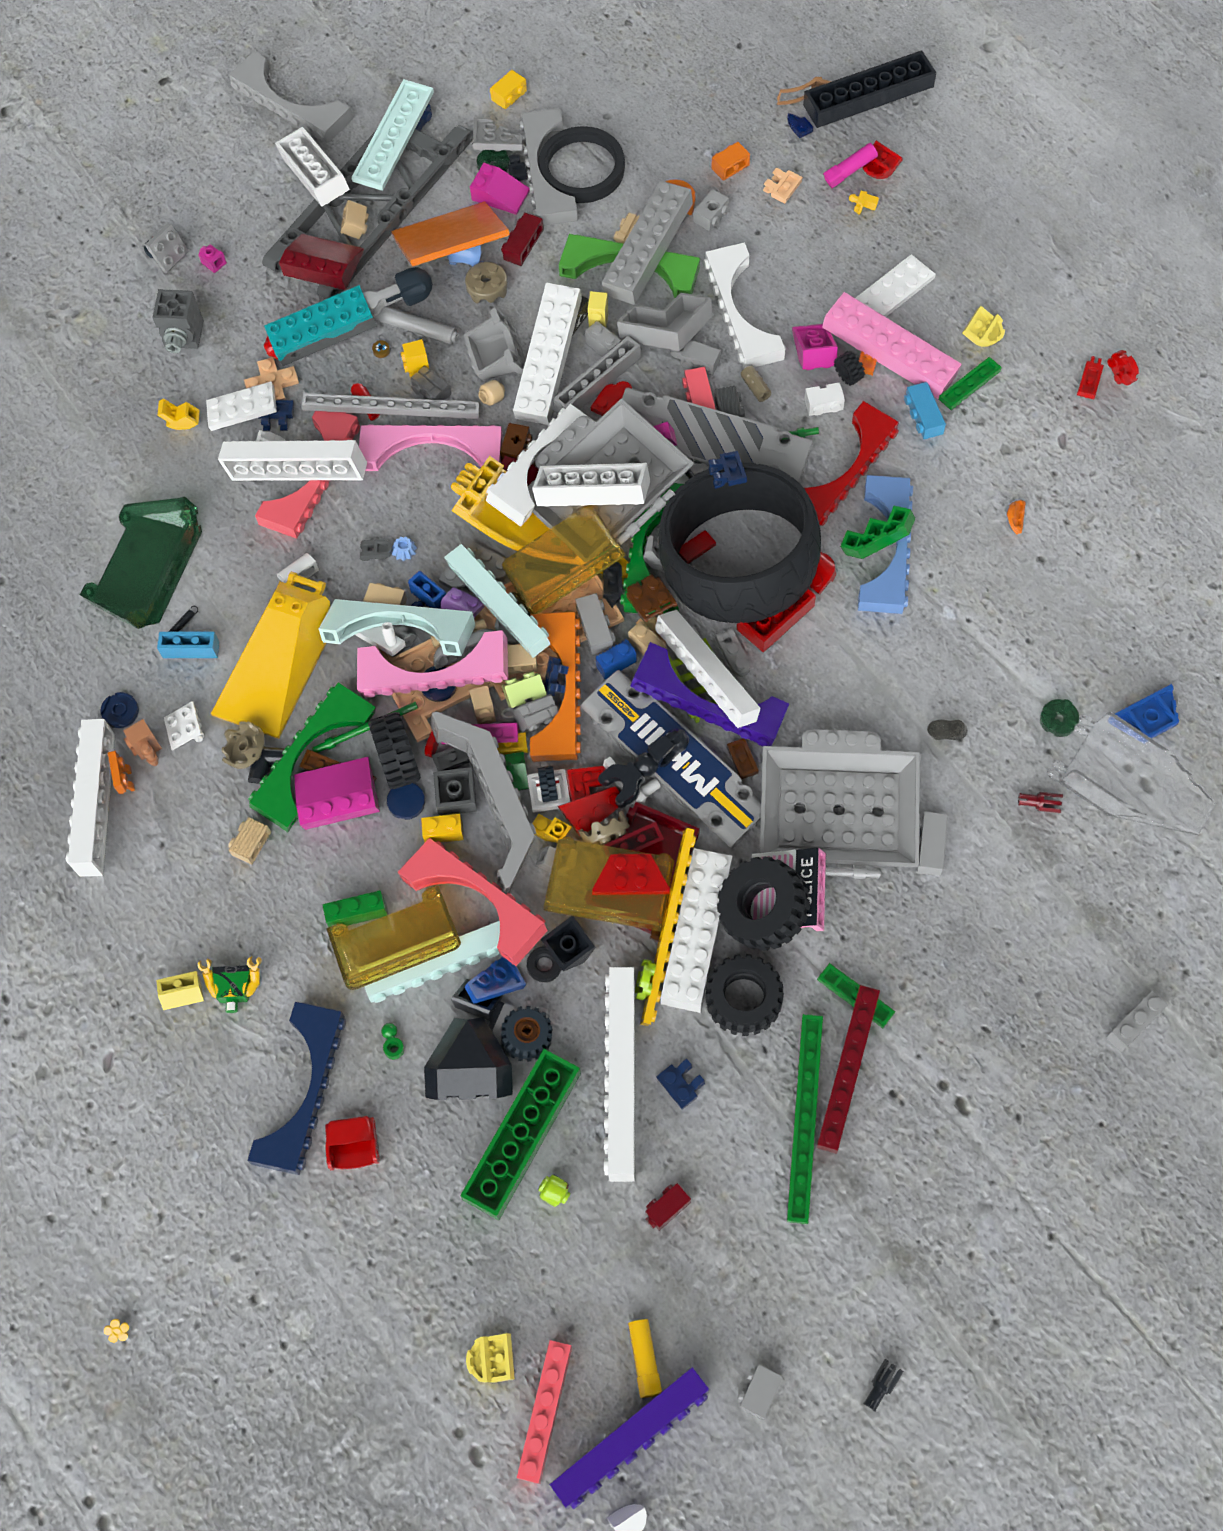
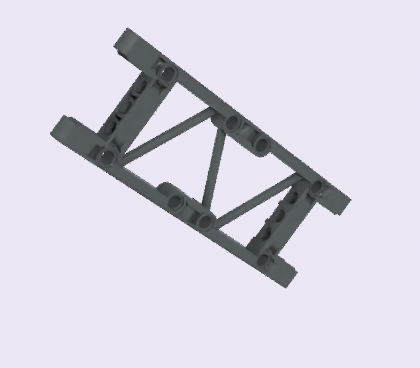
(395, 211)

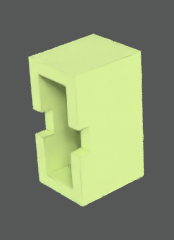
(520, 689)

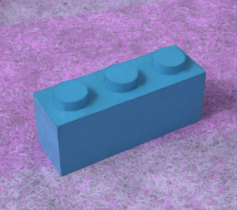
(924, 410)
(188, 645)

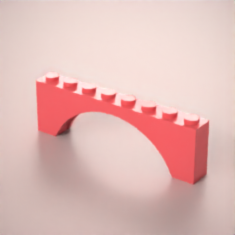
(291, 512)
(518, 926)

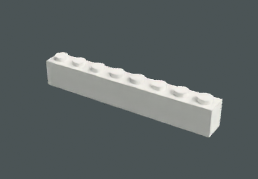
(707, 669)

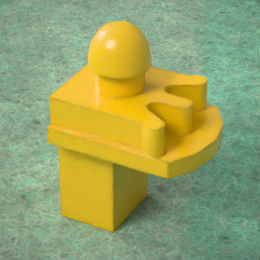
(864, 200)

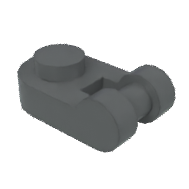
(381, 550)

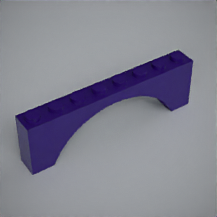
(659, 680)

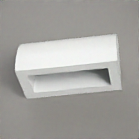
(303, 566)

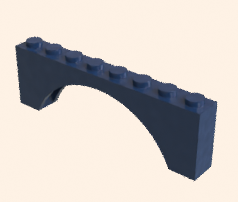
(287, 1146)

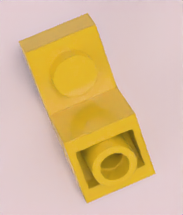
(550, 830)

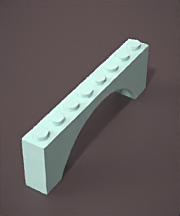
(349, 617)

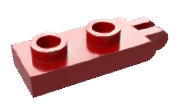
(1090, 378)

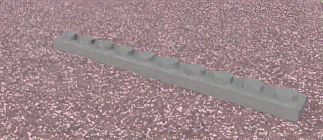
(390, 406)

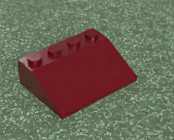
(320, 261)

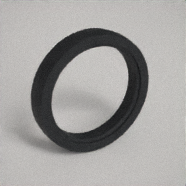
(591, 135)

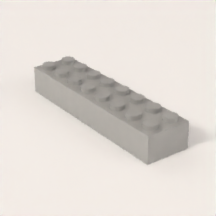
(647, 242)

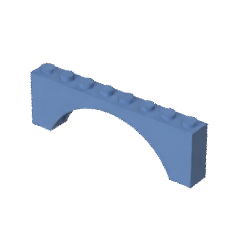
(888, 590)

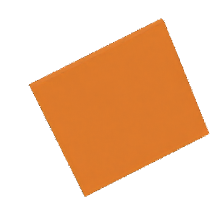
(449, 233)

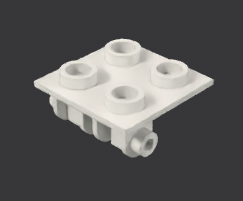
(183, 726)

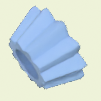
(403, 548)

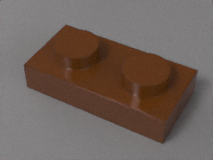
(742, 758)

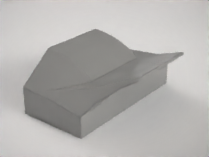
(651, 553)

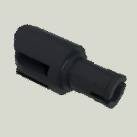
(880, 1388)

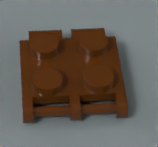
(650, 597)

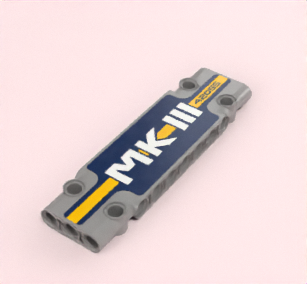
(693, 777)

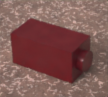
(666, 1208)

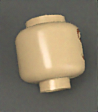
(491, 392)

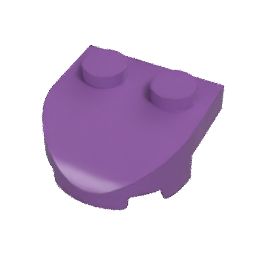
(459, 600)

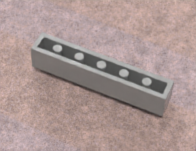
(599, 375)

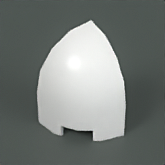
(628, 1518)

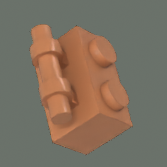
(142, 742)

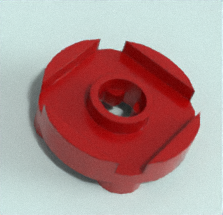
(1123, 368)

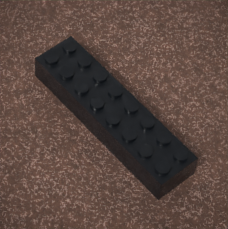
(869, 89)

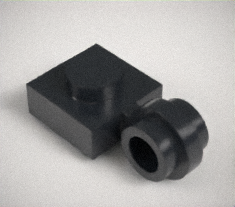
(516, 168)

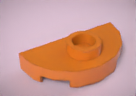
(1016, 515)

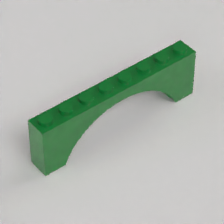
(636, 568)
(338, 710)

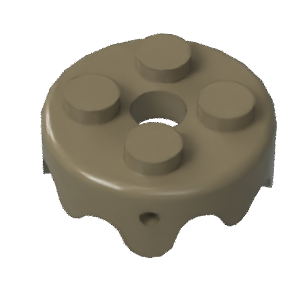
(486, 290)
(243, 745)
(609, 831)

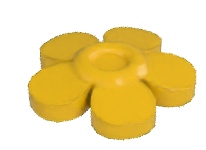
(116, 1330)

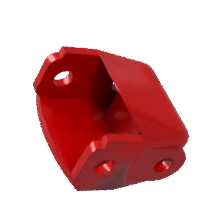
(351, 1143)

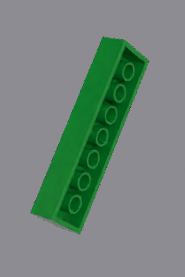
(521, 1134)

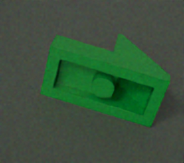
(516, 765)

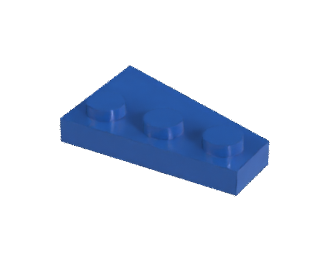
(495, 981)

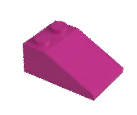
(498, 189)
(814, 346)

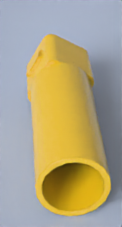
(644, 1358)

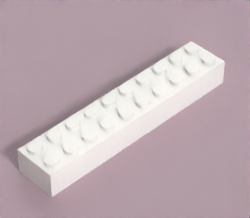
(621, 1077)

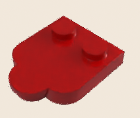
(609, 397)

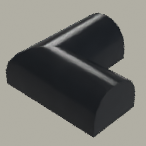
(263, 765)

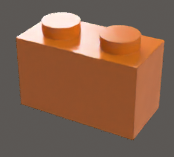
(730, 161)

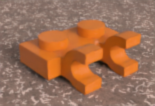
(117, 768)

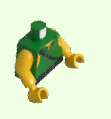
(232, 983)

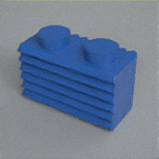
(426, 590)
(616, 659)

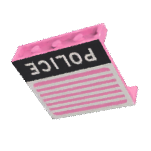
(811, 866)

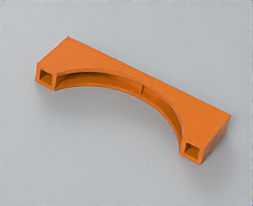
(560, 737)

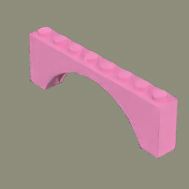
(383, 441)
(483, 664)

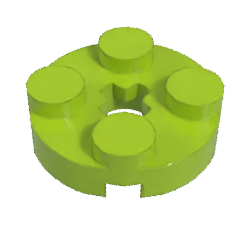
(643, 987)

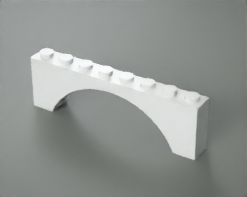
(753, 345)
(511, 492)

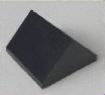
(568, 944)
(462, 1001)

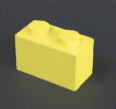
(598, 308)
(179, 990)

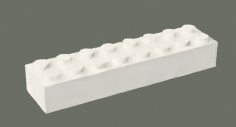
(547, 353)
(293, 460)
(90, 798)
(695, 931)

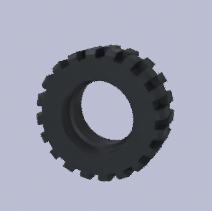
(394, 750)
(752, 970)

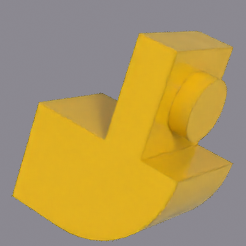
(178, 417)

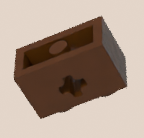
(515, 440)

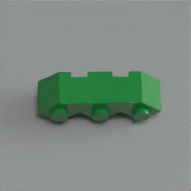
(878, 534)

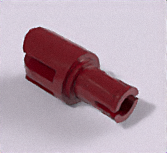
(1038, 800)

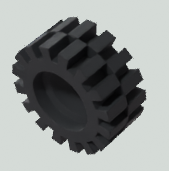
(849, 368)

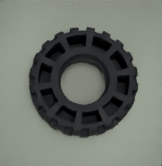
(784, 918)

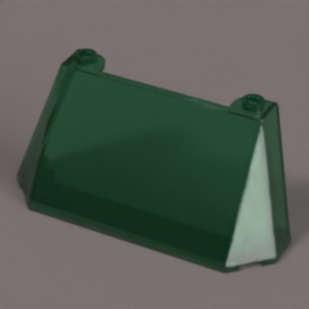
(147, 561)

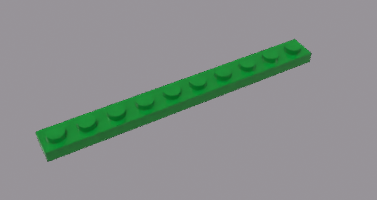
(805, 1120)

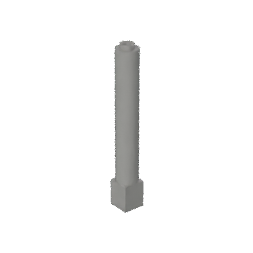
(417, 325)

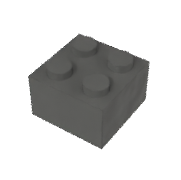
(455, 791)

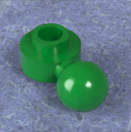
(389, 1032)

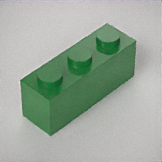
(355, 909)

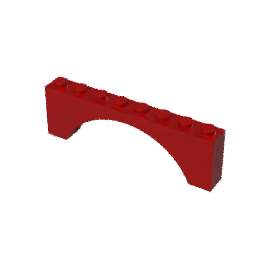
(874, 433)

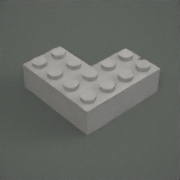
(667, 327)

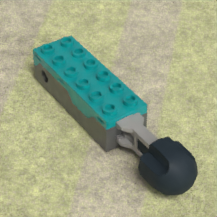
(340, 317)

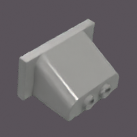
(495, 347)

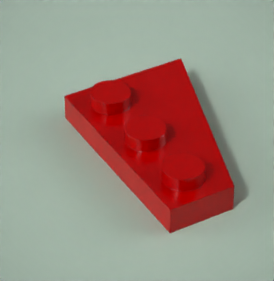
(590, 809)

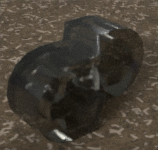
(947, 729)

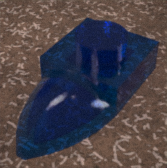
(799, 125)

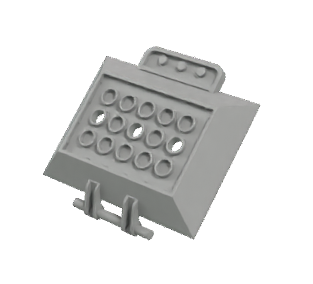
(615, 439)
(847, 772)

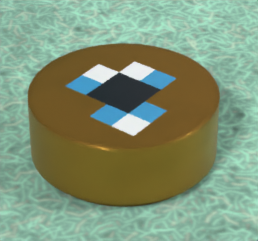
(381, 349)

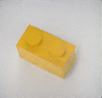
(508, 89)
(414, 357)
(442, 828)

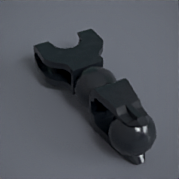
(646, 764)

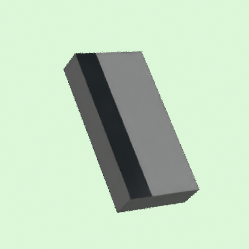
(498, 1018)

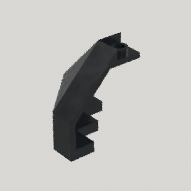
(468, 1064)

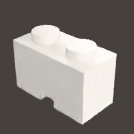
(825, 399)

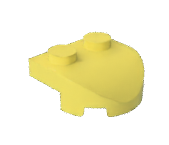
(984, 328)
(491, 1359)

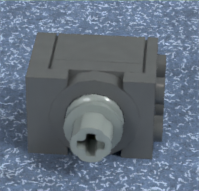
(178, 319)

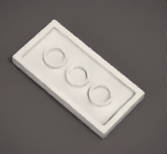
(241, 406)

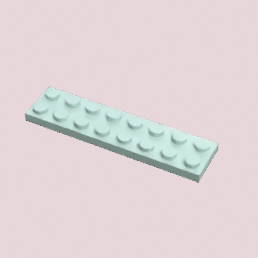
(392, 135)

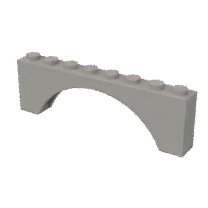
(320, 120)
(550, 203)

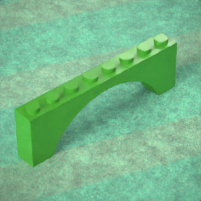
(585, 253)

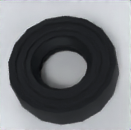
(535, 973)

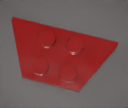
(630, 876)

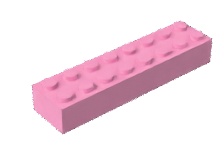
(891, 344)

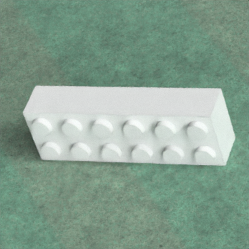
(312, 166)
(591, 484)

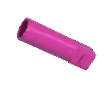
(850, 165)

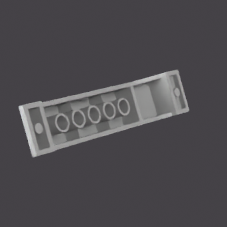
(497, 789)

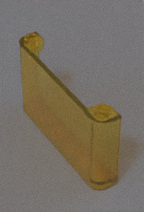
(562, 559)
(575, 874)
(394, 941)

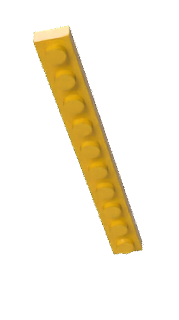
(670, 918)

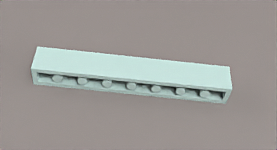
(497, 600)
(473, 948)

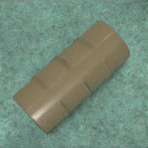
(756, 383)

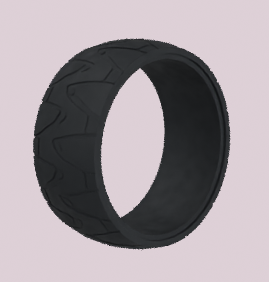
(749, 596)

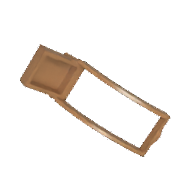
(817, 81)

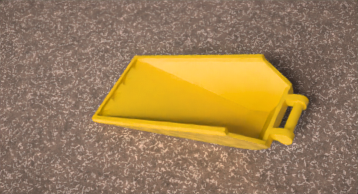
(276, 658)

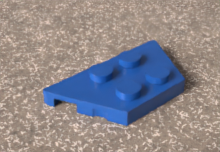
(1152, 714)

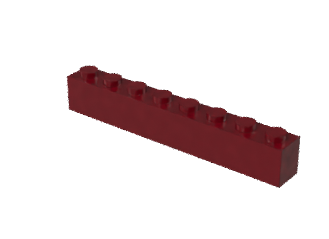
(848, 1069)

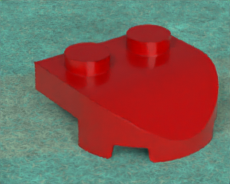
(884, 164)
(825, 573)

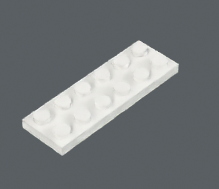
(897, 286)

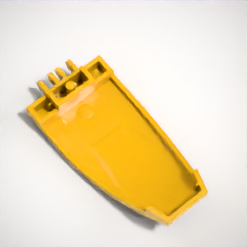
(485, 517)

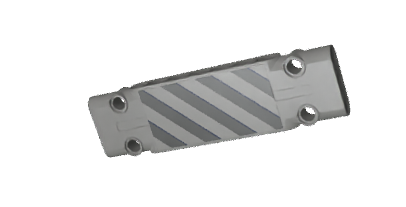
(708, 432)

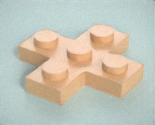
(279, 378)

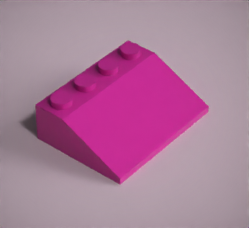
(335, 793)

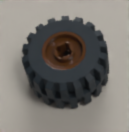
(526, 1033)

